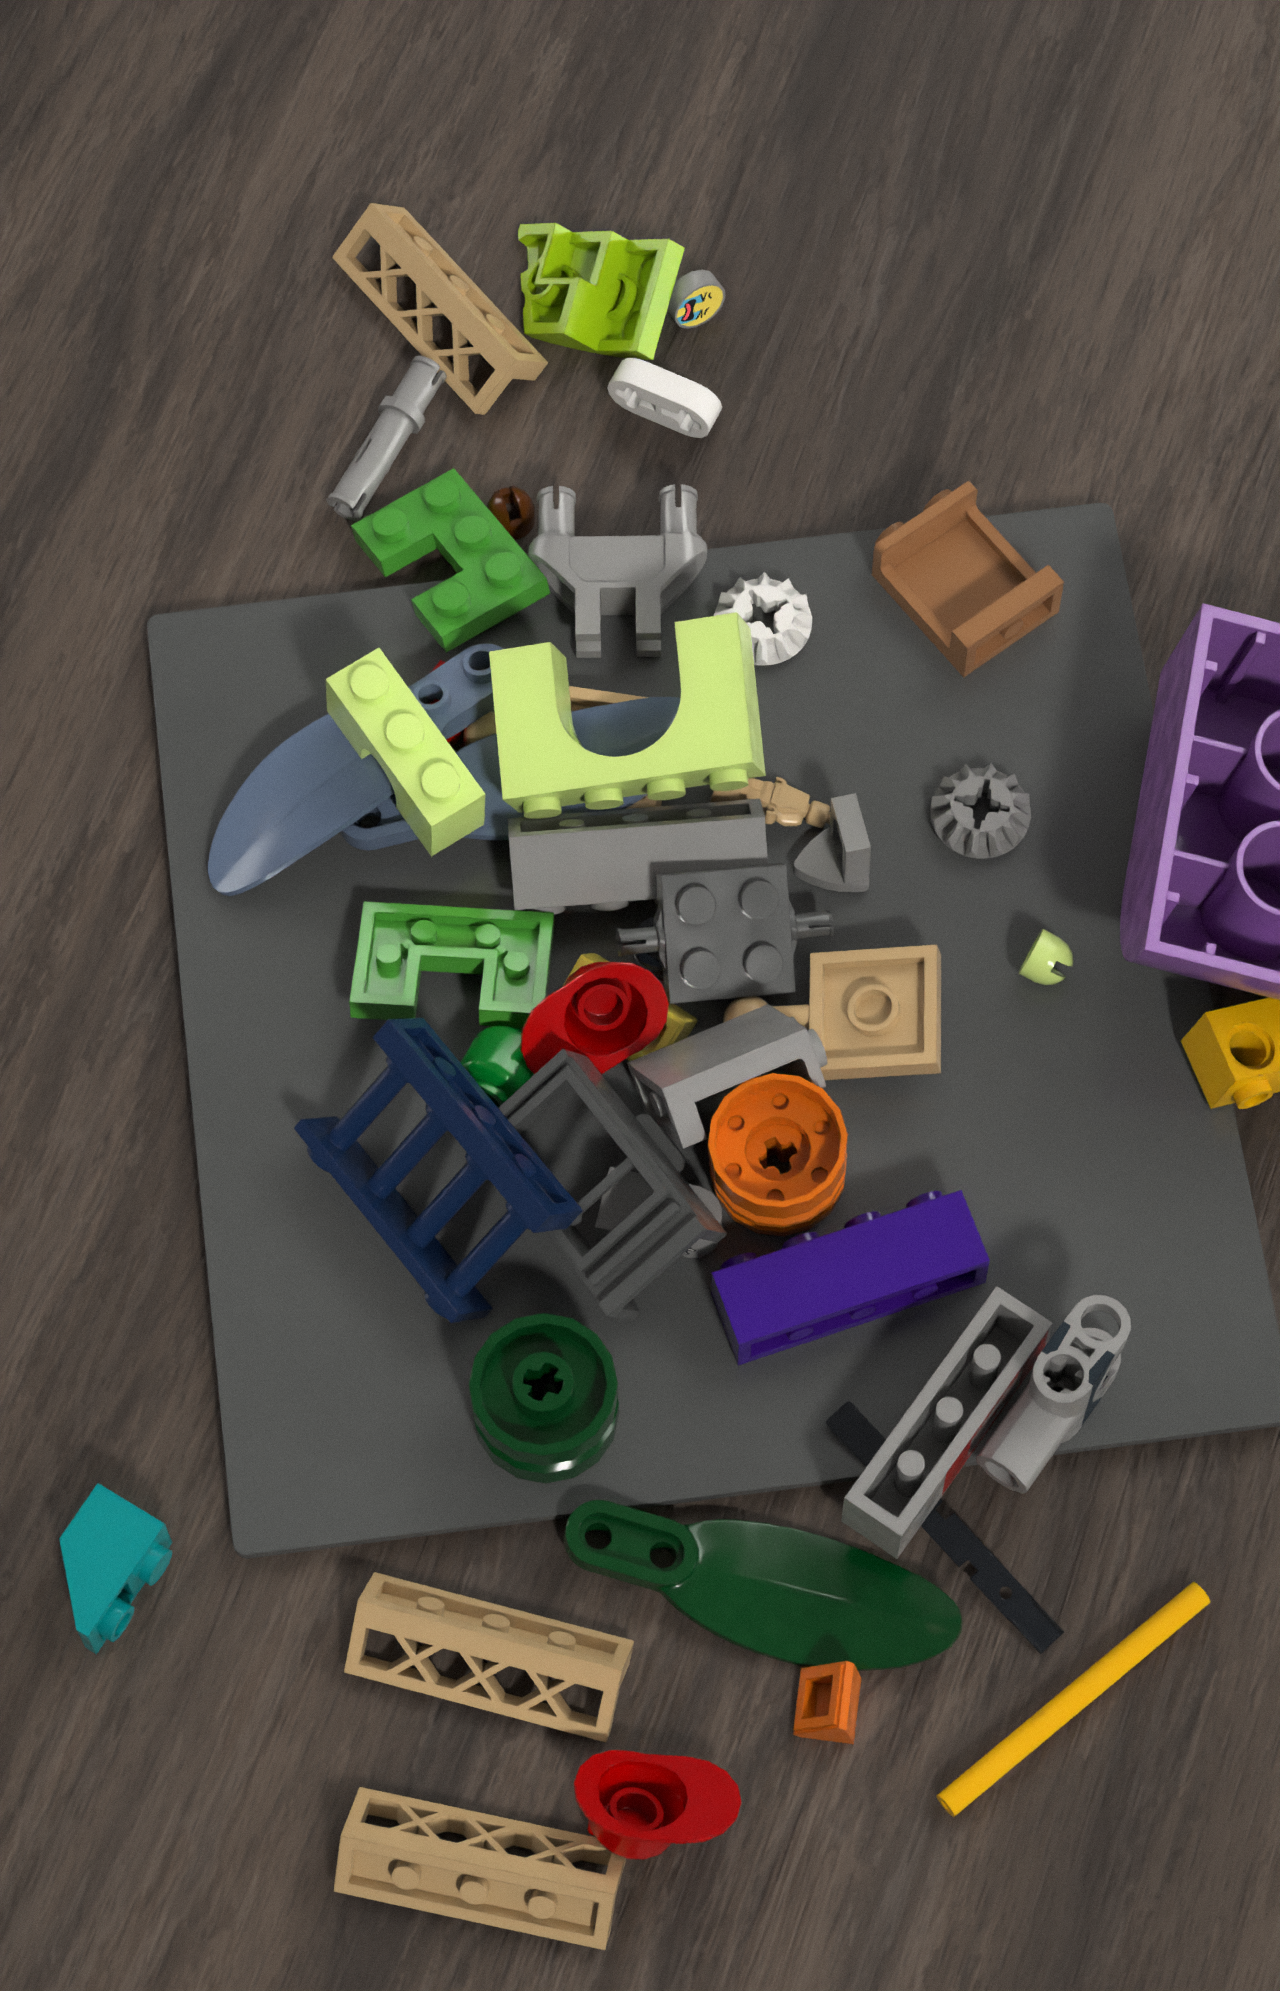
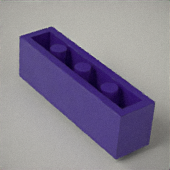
(849, 1275)

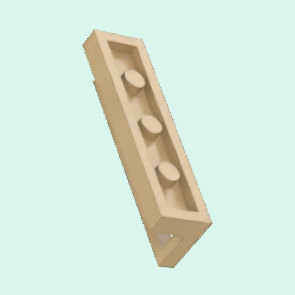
(452, 291)
(494, 1634)
(477, 1876)

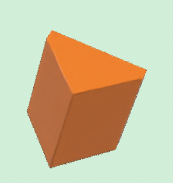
(828, 1702)

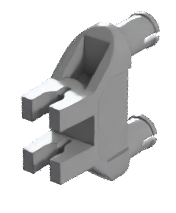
(618, 572)

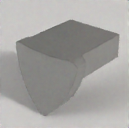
(840, 854)

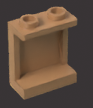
(963, 580)

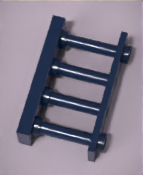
(493, 1154)

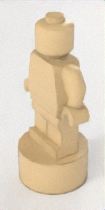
(780, 802)

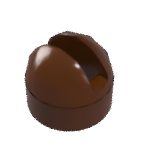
(518, 527)

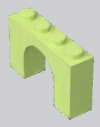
(709, 741)

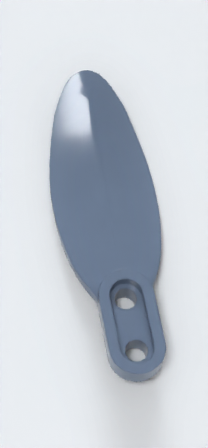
(602, 729)
(321, 785)

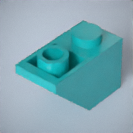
(107, 1560)

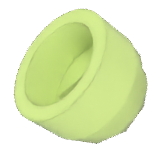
(1043, 956)

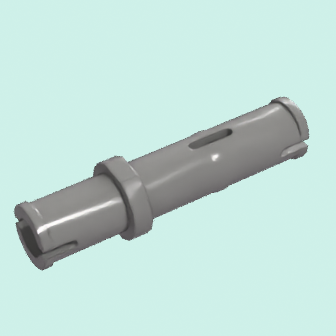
(398, 418)

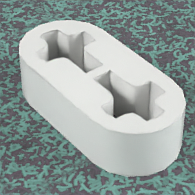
(664, 397)

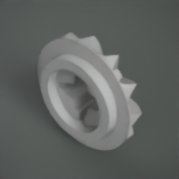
(999, 831)

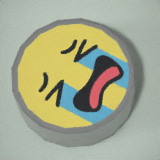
(695, 298)

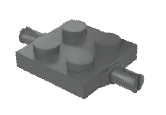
(725, 933)

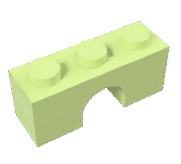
(426, 774)

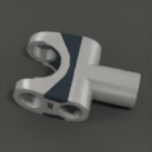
(1060, 1397)

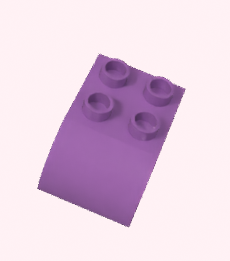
(1208, 811)

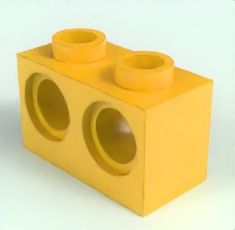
(1249, 1034)

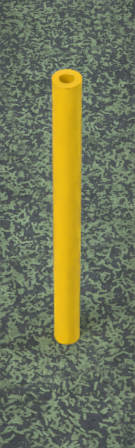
(1073, 1699)

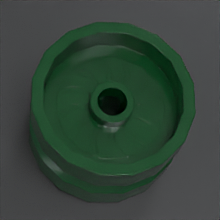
(579, 1405)

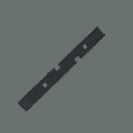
(957, 1541)

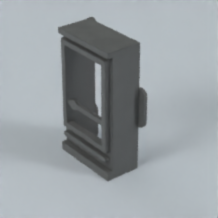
(658, 1227)

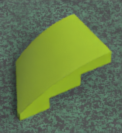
(597, 289)

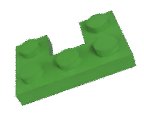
(491, 568)
(404, 939)

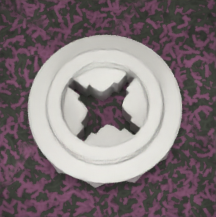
(791, 621)

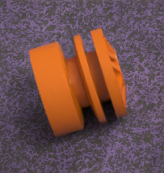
(783, 1119)

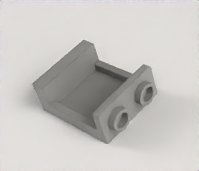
(718, 1059)

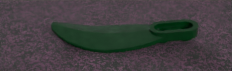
(773, 1587)

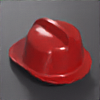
(598, 1013)
(651, 1800)

